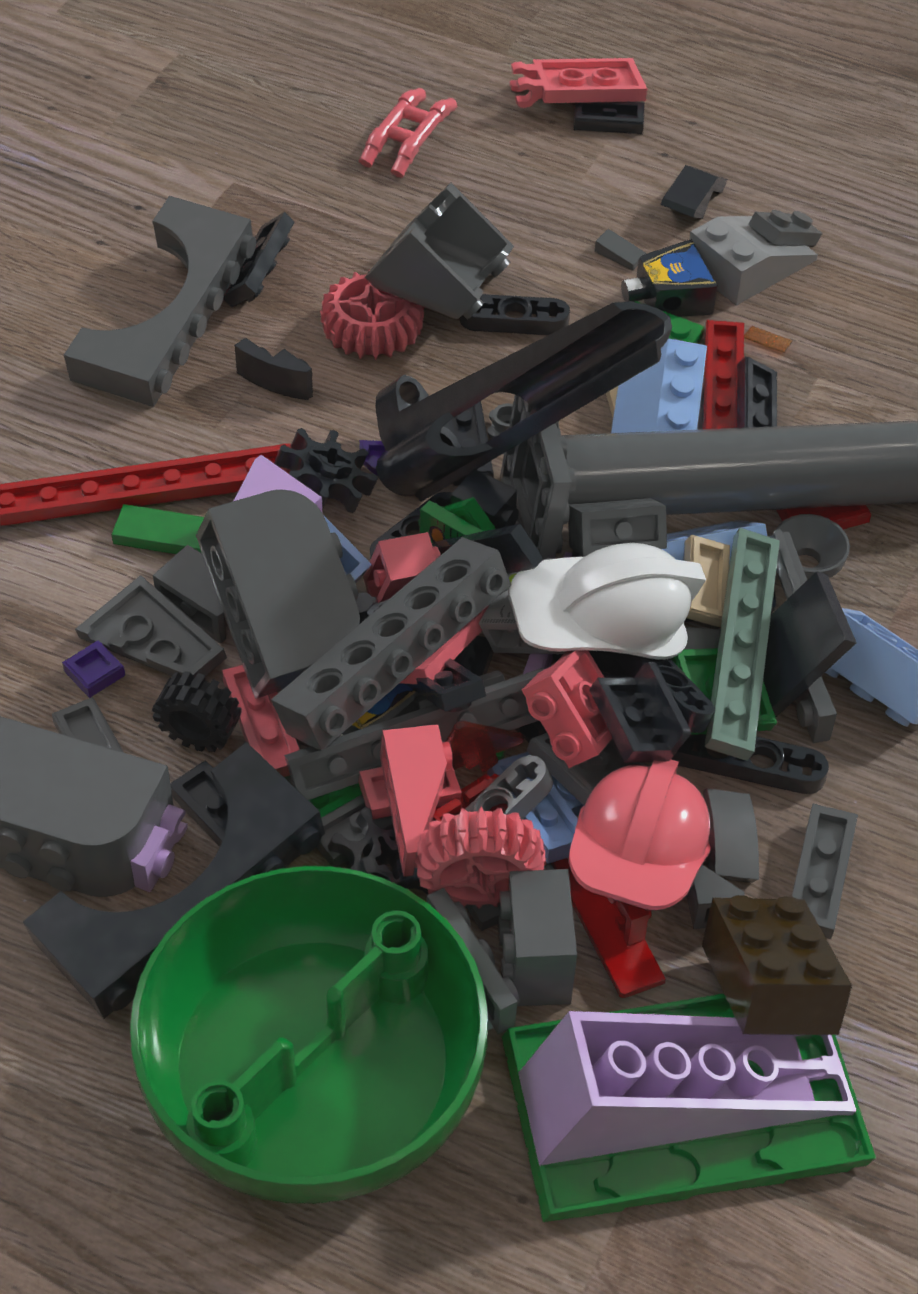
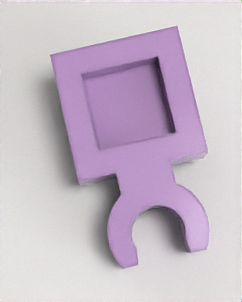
(157, 855)

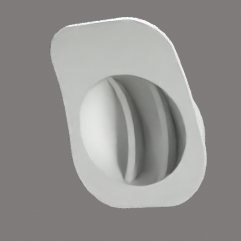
(611, 600)

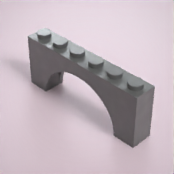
(144, 357)

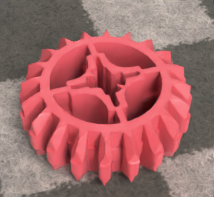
(368, 318)
(475, 853)

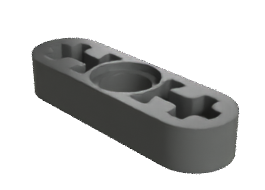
(515, 781)

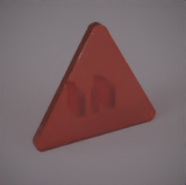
(479, 743)

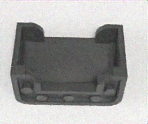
(443, 257)

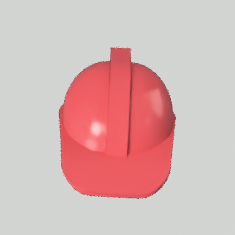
(641, 836)

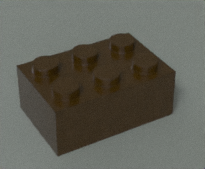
(775, 966)

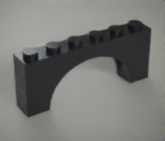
(109, 950)

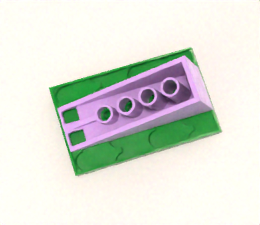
(676, 1106)

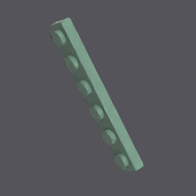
(743, 644)

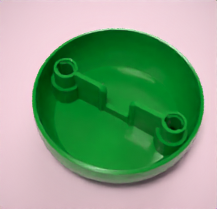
(309, 1034)

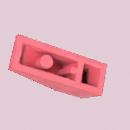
(414, 777)

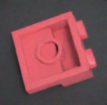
(566, 708)

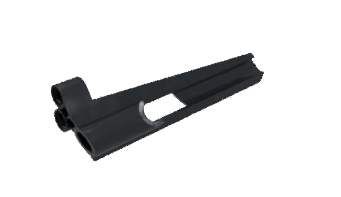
(550, 375)

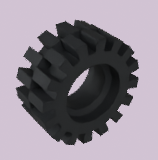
(196, 711)

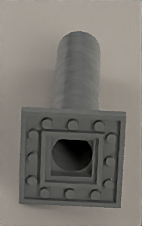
(708, 470)

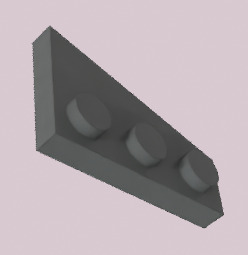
(152, 632)

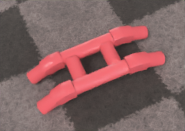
(411, 140)

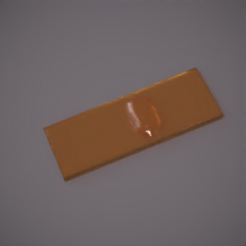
(768, 339)

